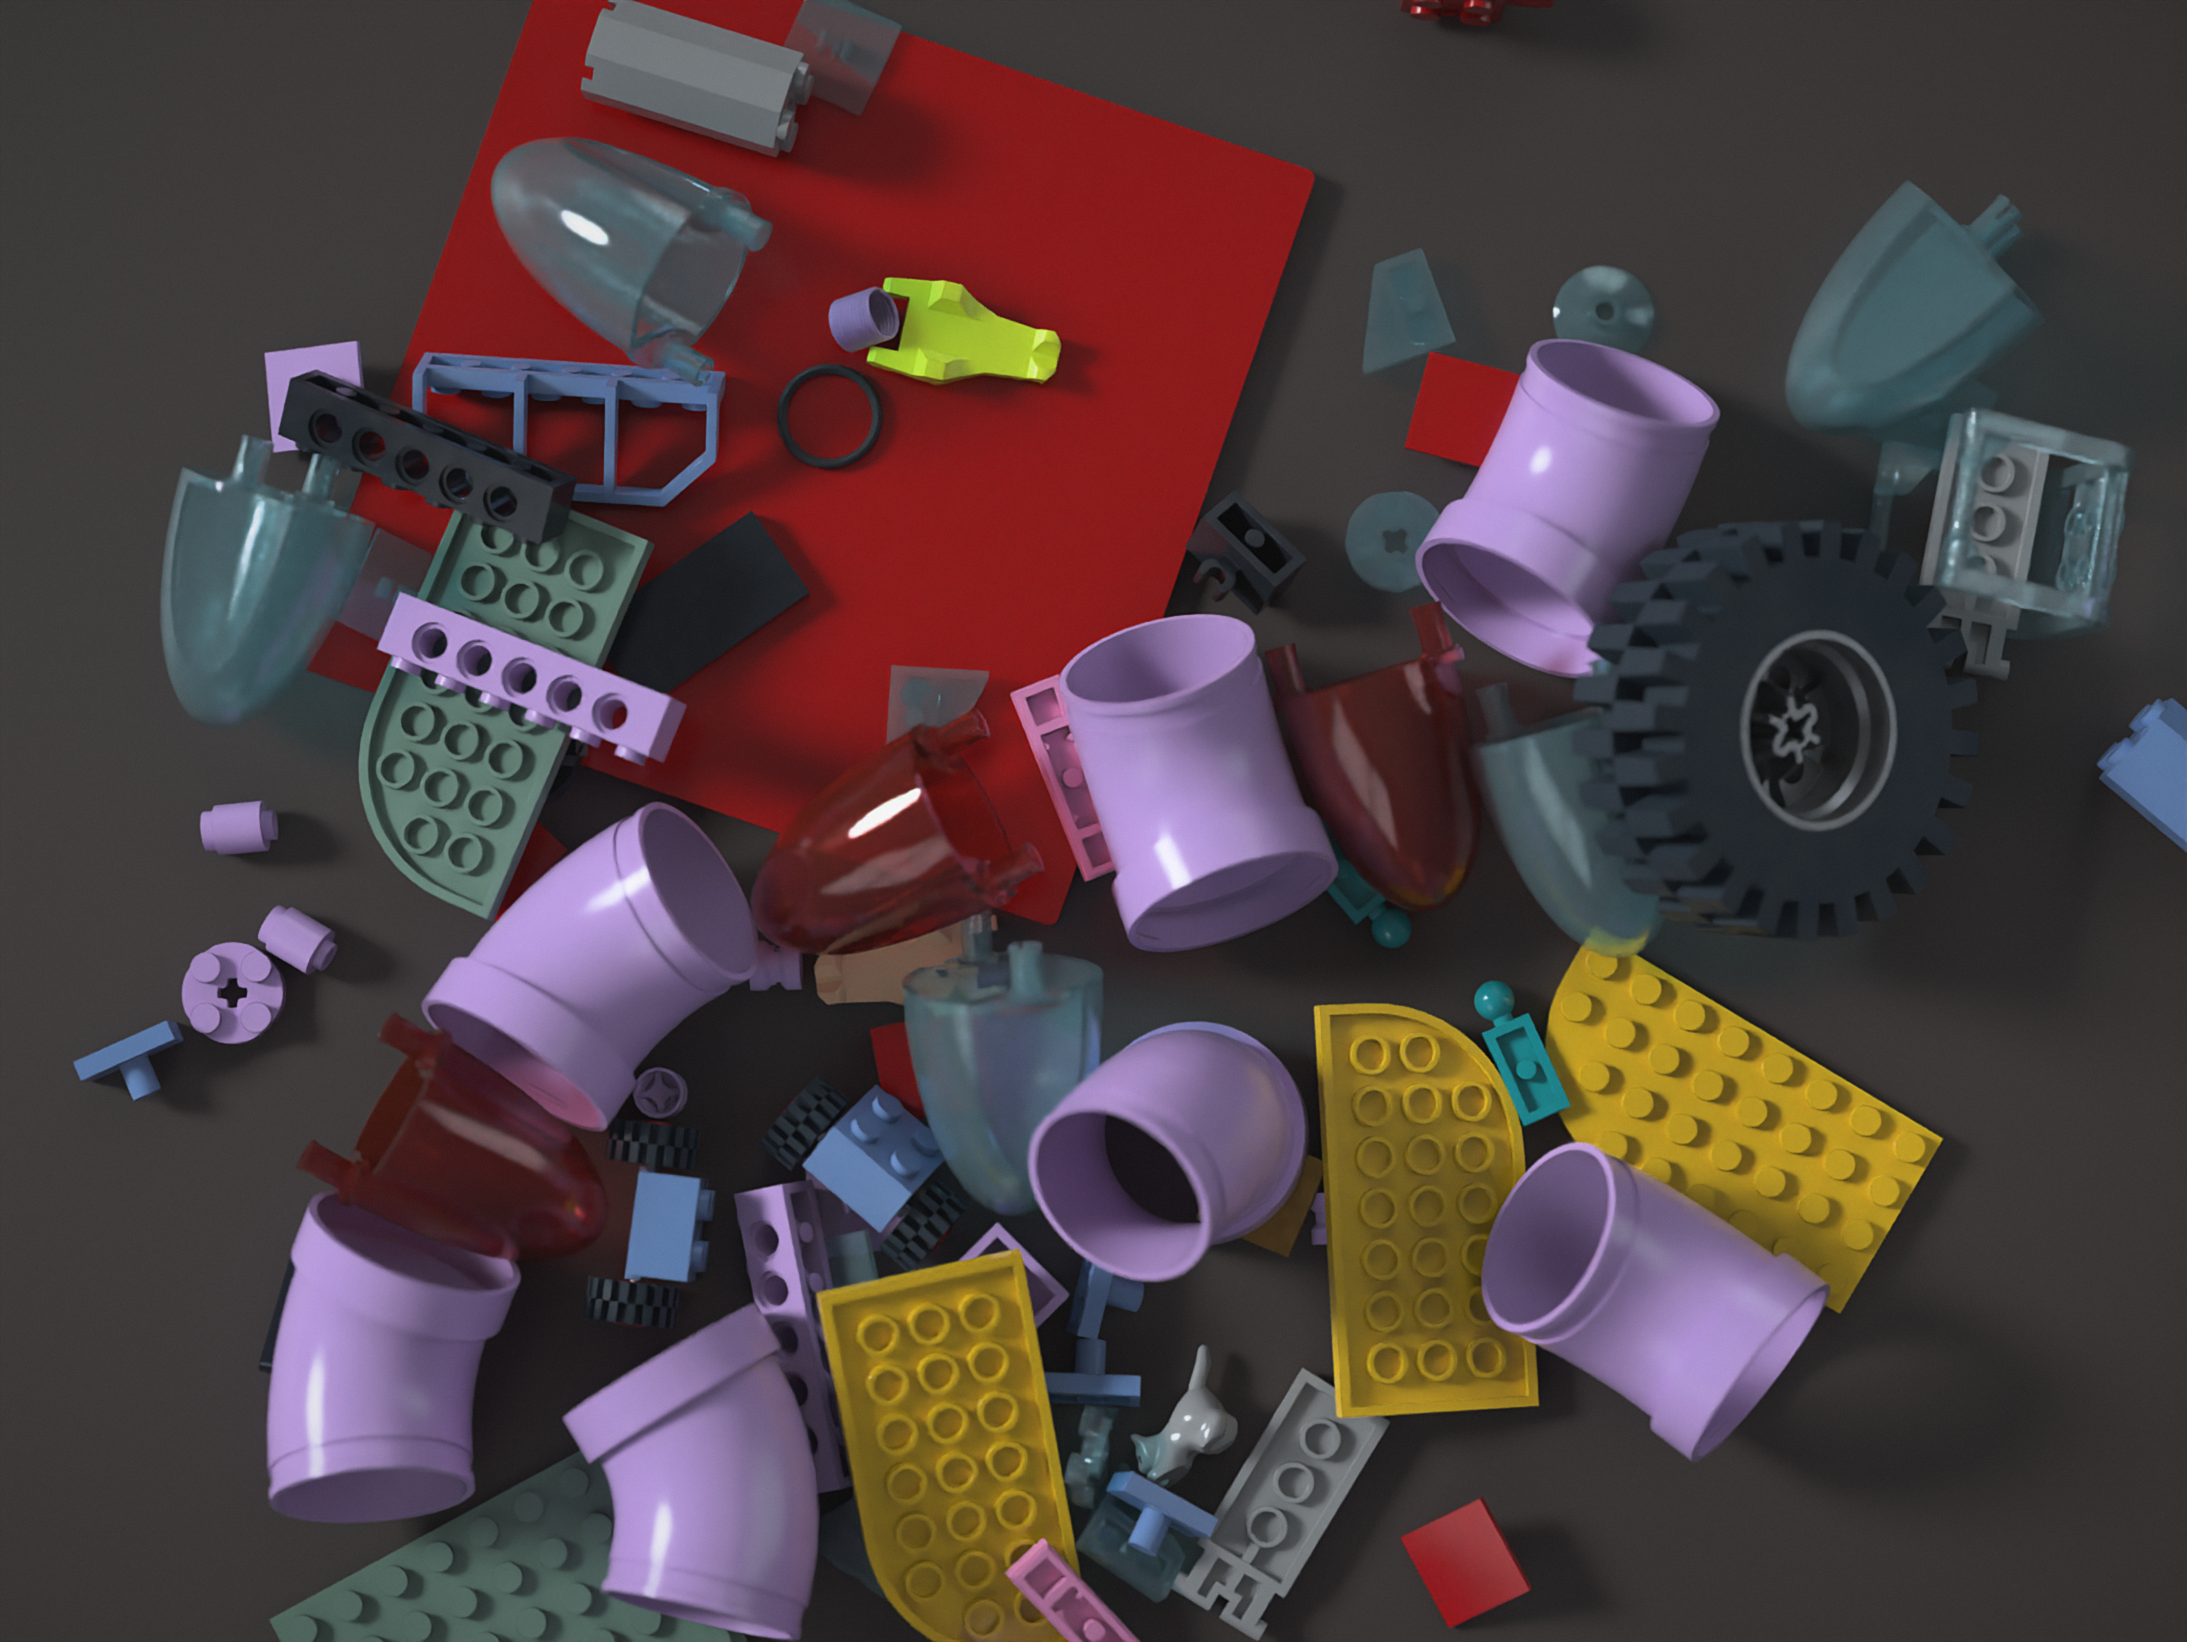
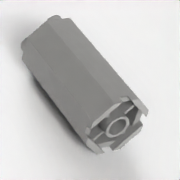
(697, 76)

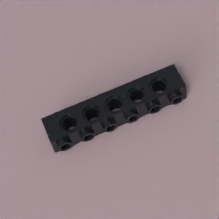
(540, 490)

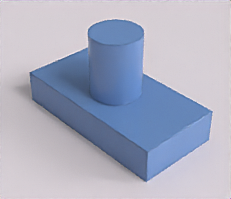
(132, 1059)
(1095, 1290)
(1089, 1383)
(1159, 1512)

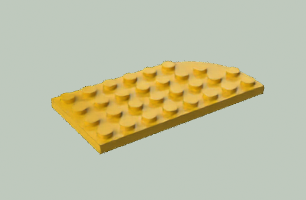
(1731, 1116)
(1413, 1180)
(949, 1443)

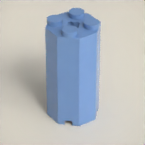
(2152, 768)

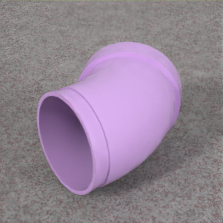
(1568, 501)
(1192, 783)
(600, 964)
(1219, 1109)
(1647, 1293)
(378, 1368)
(709, 1482)

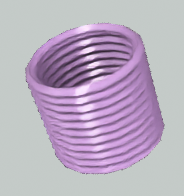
(863, 319)

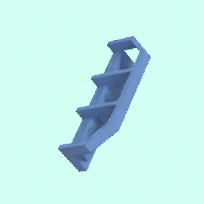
(595, 385)

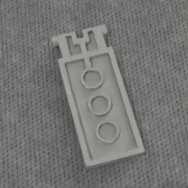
(2004, 537)
(1280, 1504)

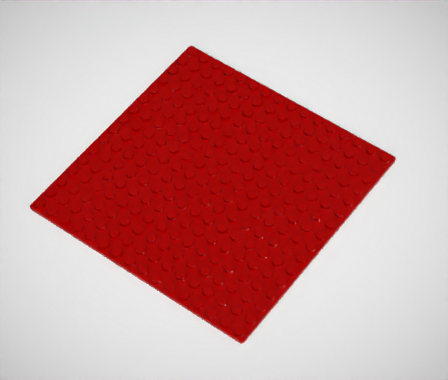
(993, 509)

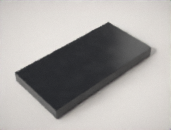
(704, 607)

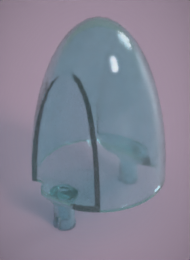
(626, 244)
(1907, 316)
(252, 582)
(1537, 812)
(998, 1052)

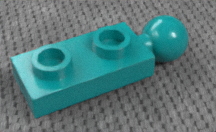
(1357, 900)
(1519, 1055)

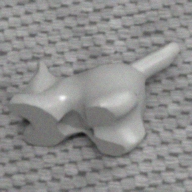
(1194, 1428)

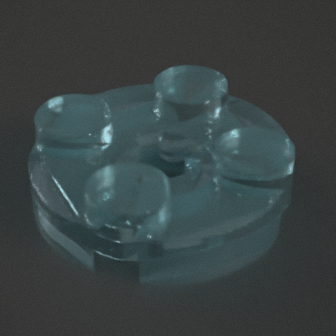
(1366, 544)
(1089, 1469)

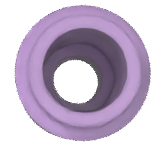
(238, 828)
(298, 939)

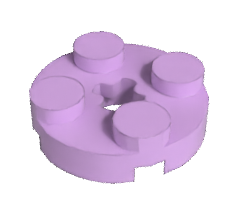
(253, 1014)

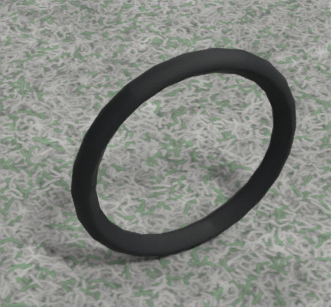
(825, 463)

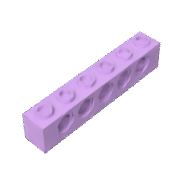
(418, 625)
(786, 1271)

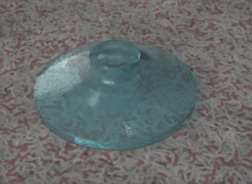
(1577, 302)

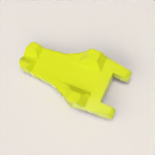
(958, 338)

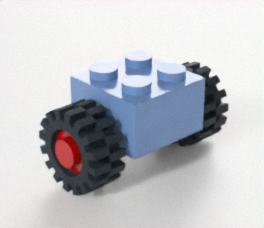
(873, 1163)
(663, 1229)

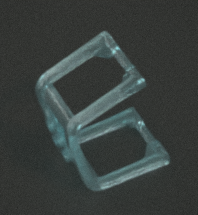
(2090, 527)

